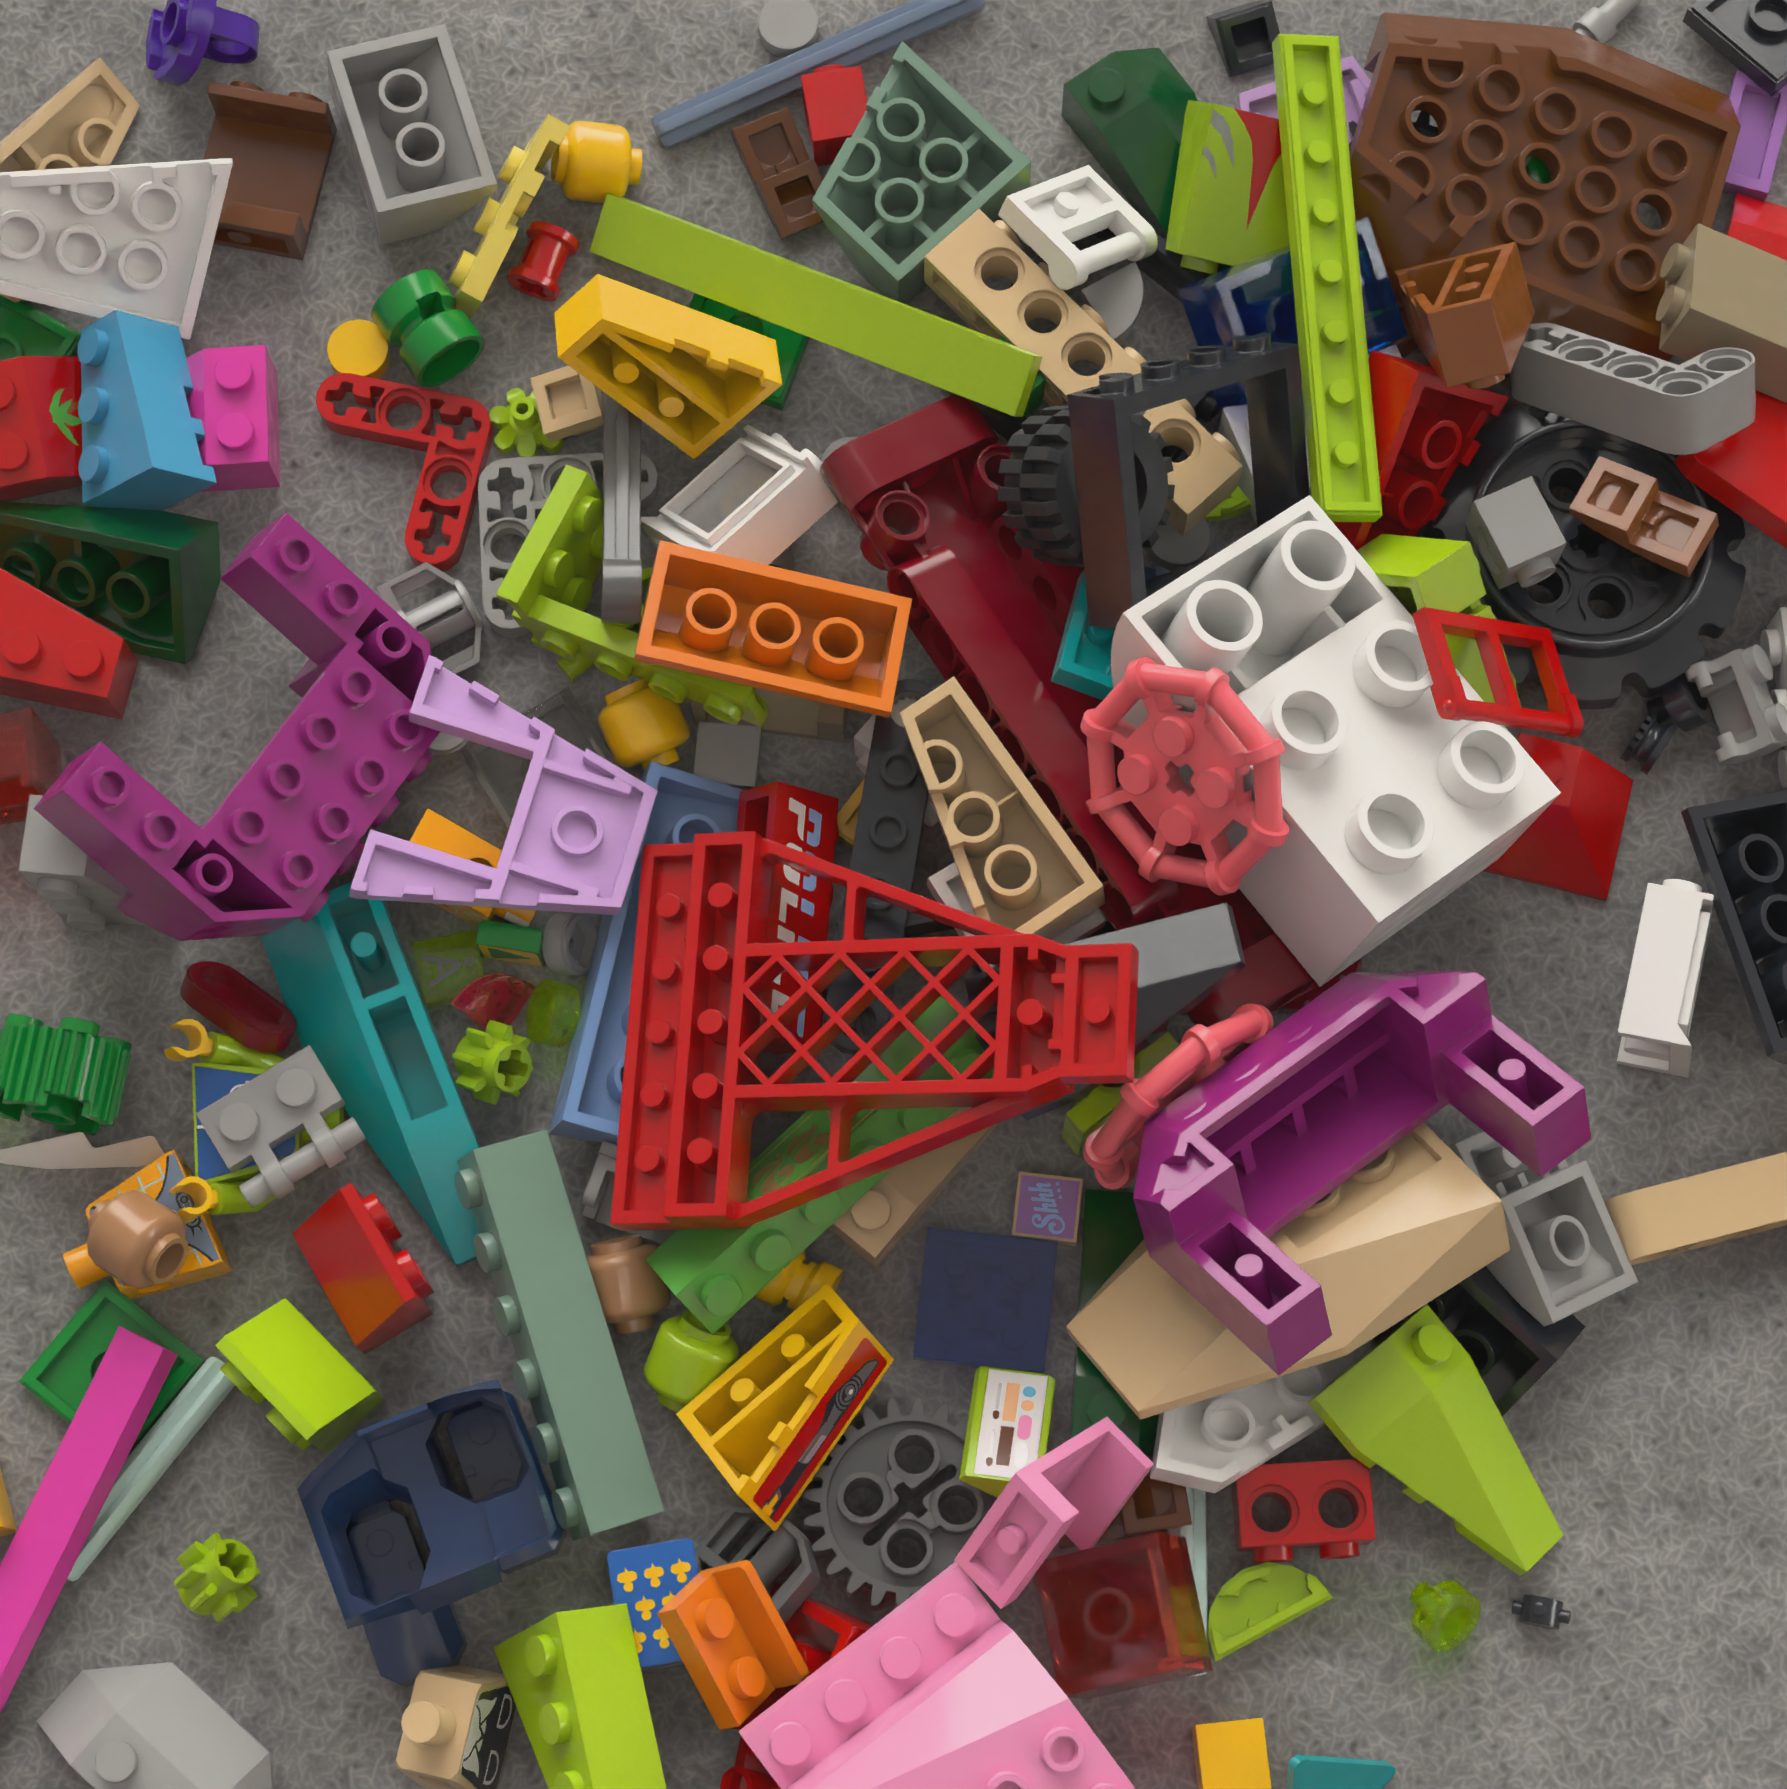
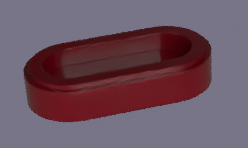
(238, 1006)

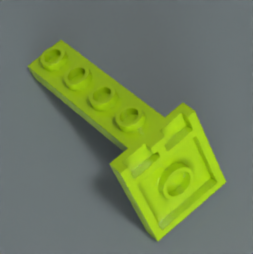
(553, 587)

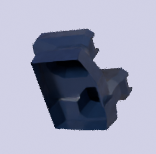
(470, 1542)

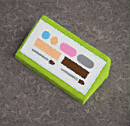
(1005, 1426)

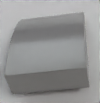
(1557, 1231)

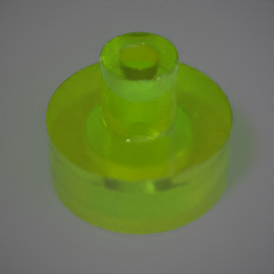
(552, 1013)
(1444, 1614)

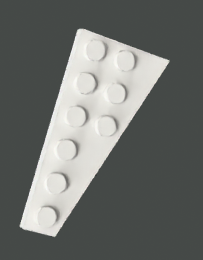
(112, 237)

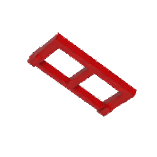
(1447, 690)

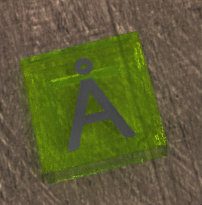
(447, 966)

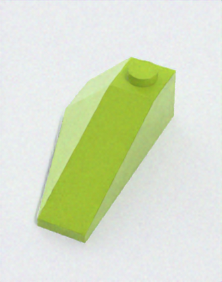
(1434, 1426)

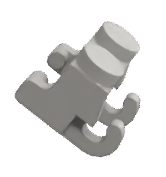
(1741, 704)

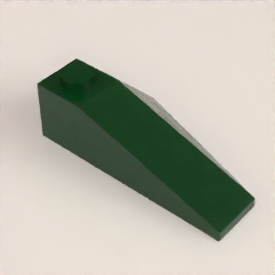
(1132, 123)

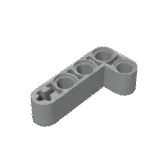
(1634, 393)

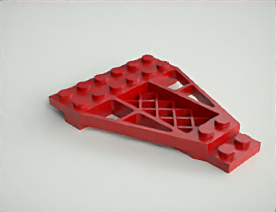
(698, 1032)

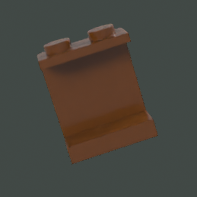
(278, 165)

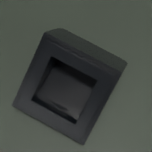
(1245, 36)

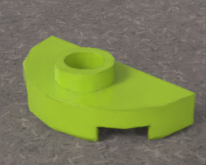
(1259, 1603)

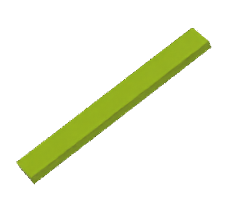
(1326, 278)
(817, 305)

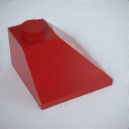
(1580, 832)

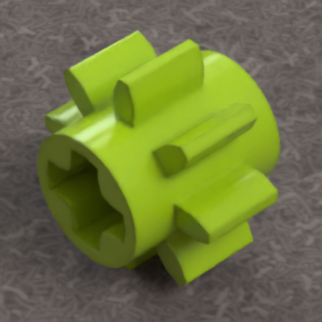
(492, 1062)
(217, 1577)

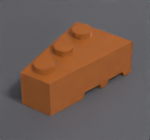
(1469, 313)

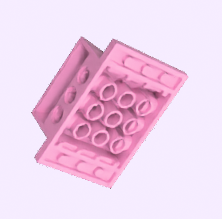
(932, 1703)

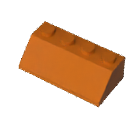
(773, 629)

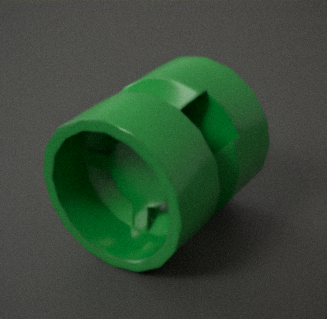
(423, 321)

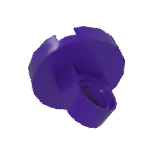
(197, 31)

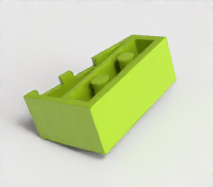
(584, 1700)

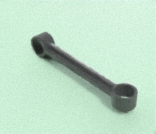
(621, 516)

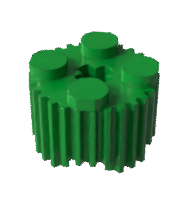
(61, 1073)

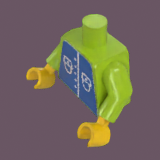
(223, 1070)

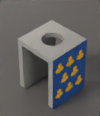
(647, 1581)

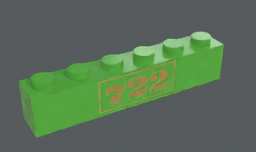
(725, 1268)

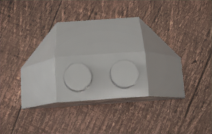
(153, 1732)

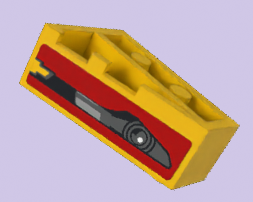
(787, 1403)

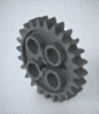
(870, 1462)

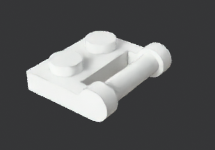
(1070, 209)

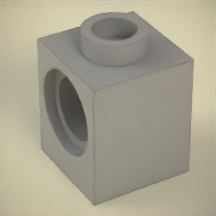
(1516, 534)

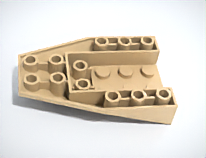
(1373, 1243)

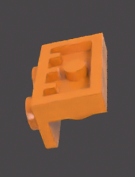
(732, 1641)

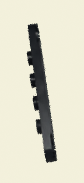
(884, 848)

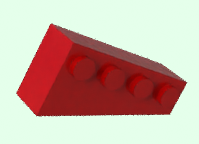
(1419, 442)

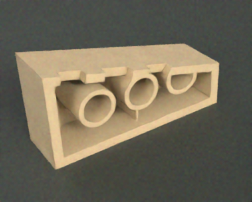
(998, 829)

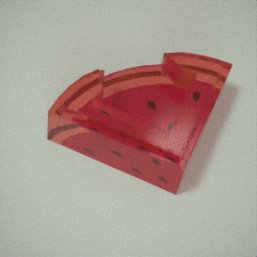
(493, 998)

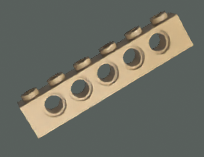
(991, 249)

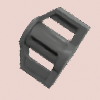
(769, 1554)

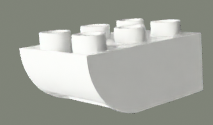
(1374, 784)

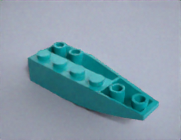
(377, 1042)

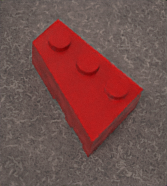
(59, 654)

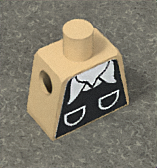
(456, 1728)

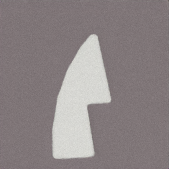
(76, 1152)

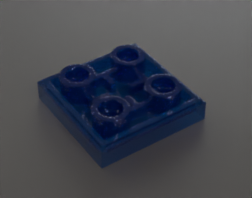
(985, 1300)

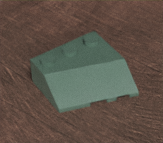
(914, 176)

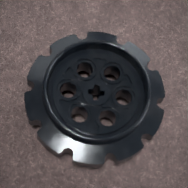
(1656, 615)

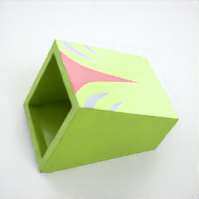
(1227, 188)

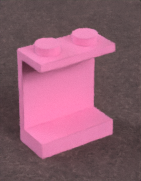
(1064, 1492)

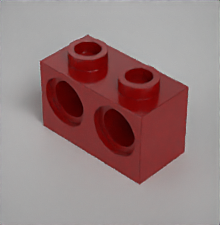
(1300, 1490)

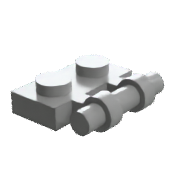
(271, 1111)

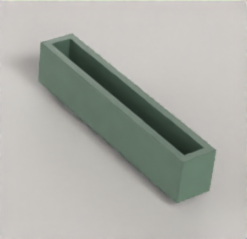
(557, 1335)

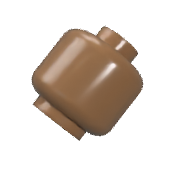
(137, 1239)
(627, 1283)

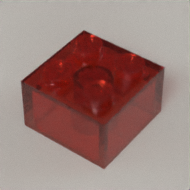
(1123, 1616)

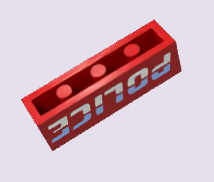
(797, 899)

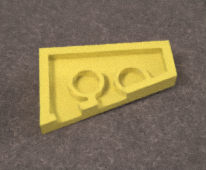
(498, 219)

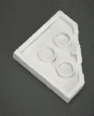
(1239, 1430)

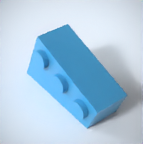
(136, 416)

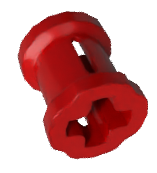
(543, 260)

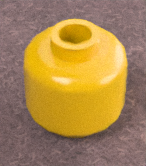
(595, 162)
(642, 726)

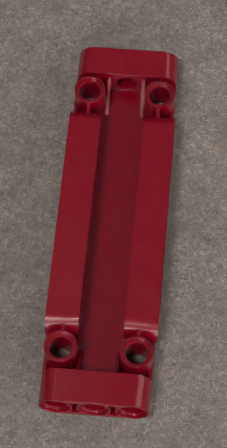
(998, 628)

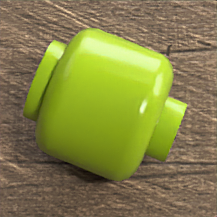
(687, 1359)

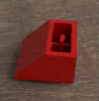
(360, 1269)

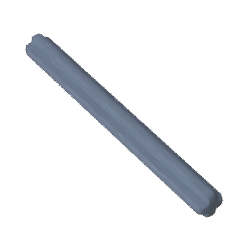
(784, 75)

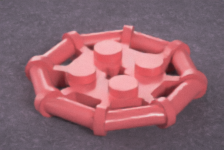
(1153, 779)
(1116, 1145)

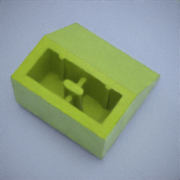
(301, 1374)

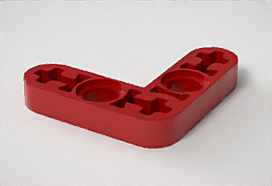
(442, 451)

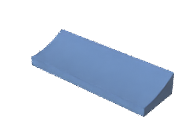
(594, 1067)

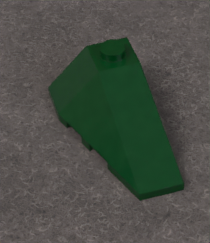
(125, 568)
(1108, 1238)

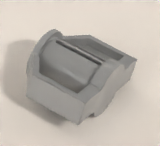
(435, 609)

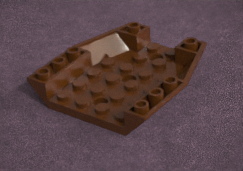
(1598, 121)

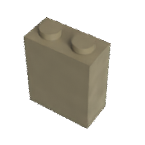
(1726, 297)

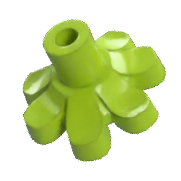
(521, 426)

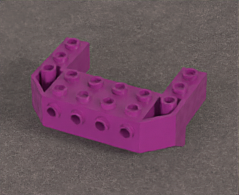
(306, 792)
(1311, 1112)

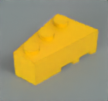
(666, 361)

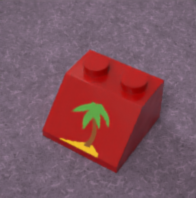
(39, 425)

